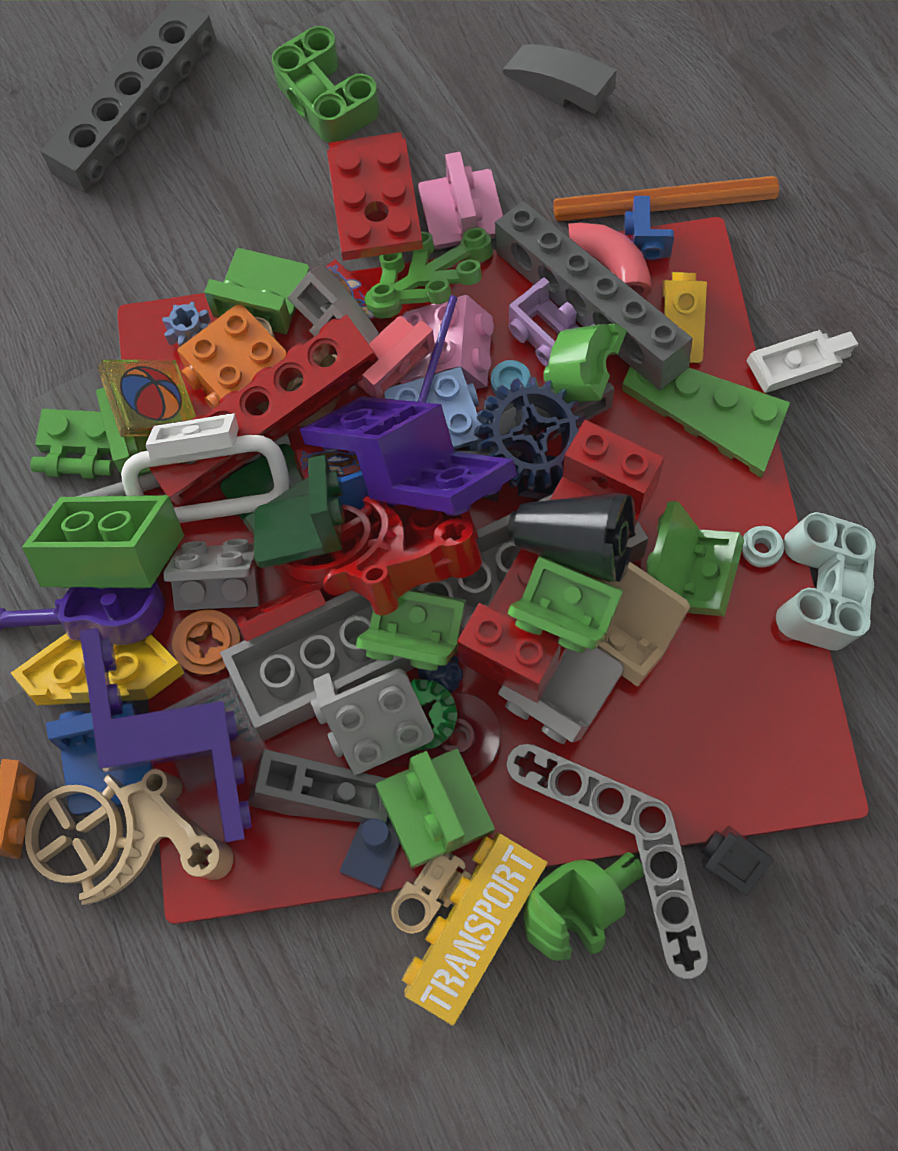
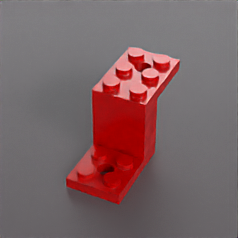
(374, 196)

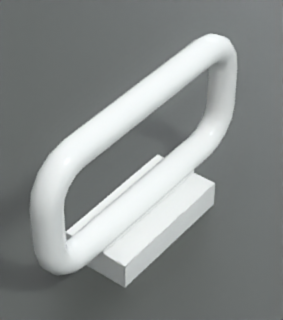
(204, 440)

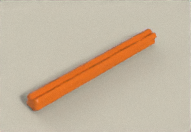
(667, 198)

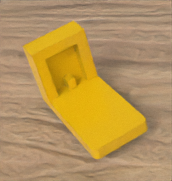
(686, 308)

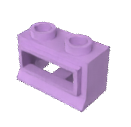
(537, 302)

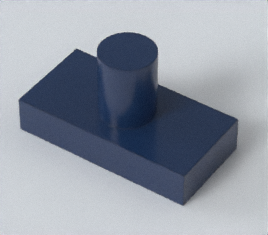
(372, 853)

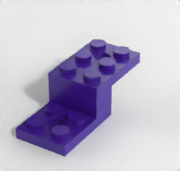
(409, 454)

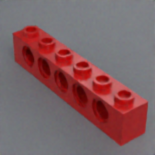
(286, 408)

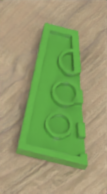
(720, 411)

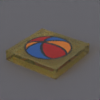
(145, 394)

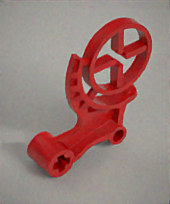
(382, 567)

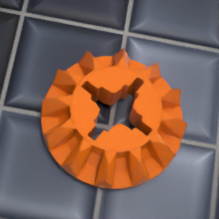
(195, 629)

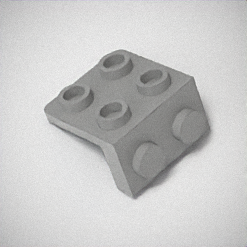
(572, 694)
(372, 719)

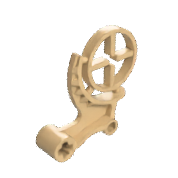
(150, 817)

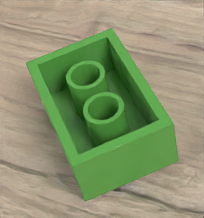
(104, 541)

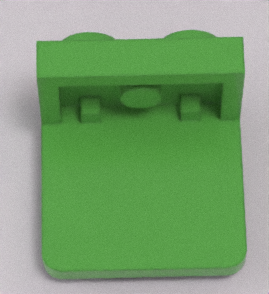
(695, 561)
(566, 605)
(420, 629)

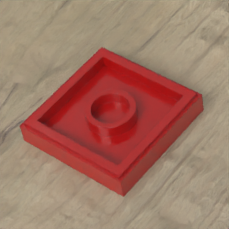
(279, 611)

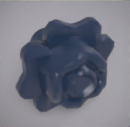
(446, 675)

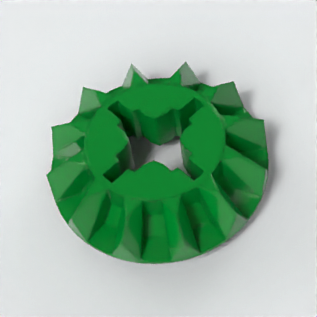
(443, 712)

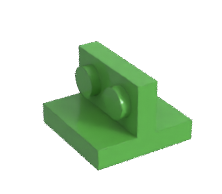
(434, 807)

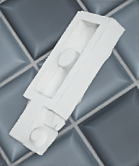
(799, 359)

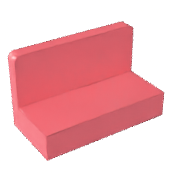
(399, 351)

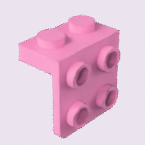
(465, 343)

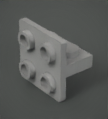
(213, 575)

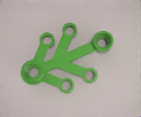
(388, 296)

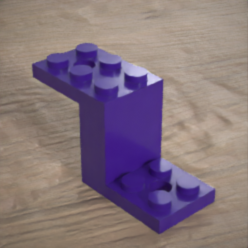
(163, 734)

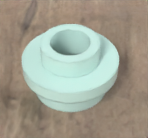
(767, 536)

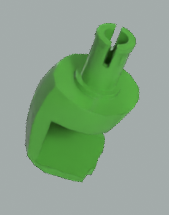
(578, 899)

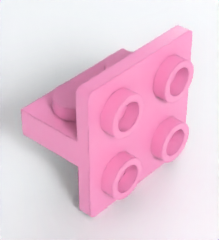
(459, 202)

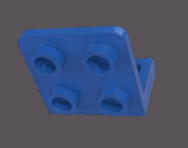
(76, 740)

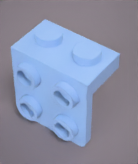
(457, 402)

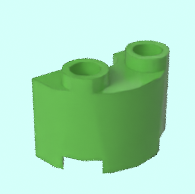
(580, 360)

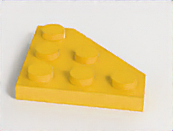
(60, 677)

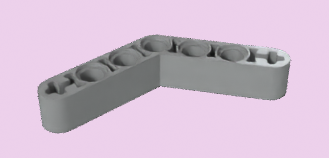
(648, 843)

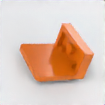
(228, 354)

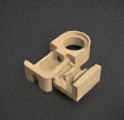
(434, 881)

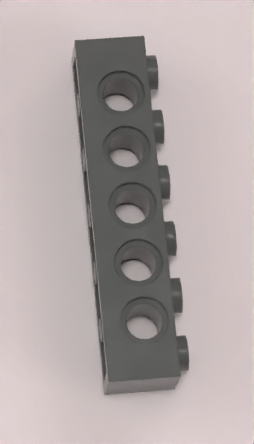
(129, 95)
(540, 250)

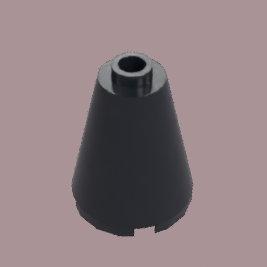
(579, 532)

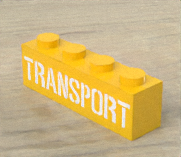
(474, 927)

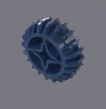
(524, 401)

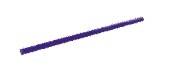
(436, 352)

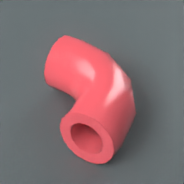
(615, 253)

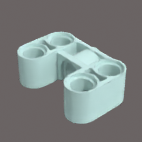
(845, 564)

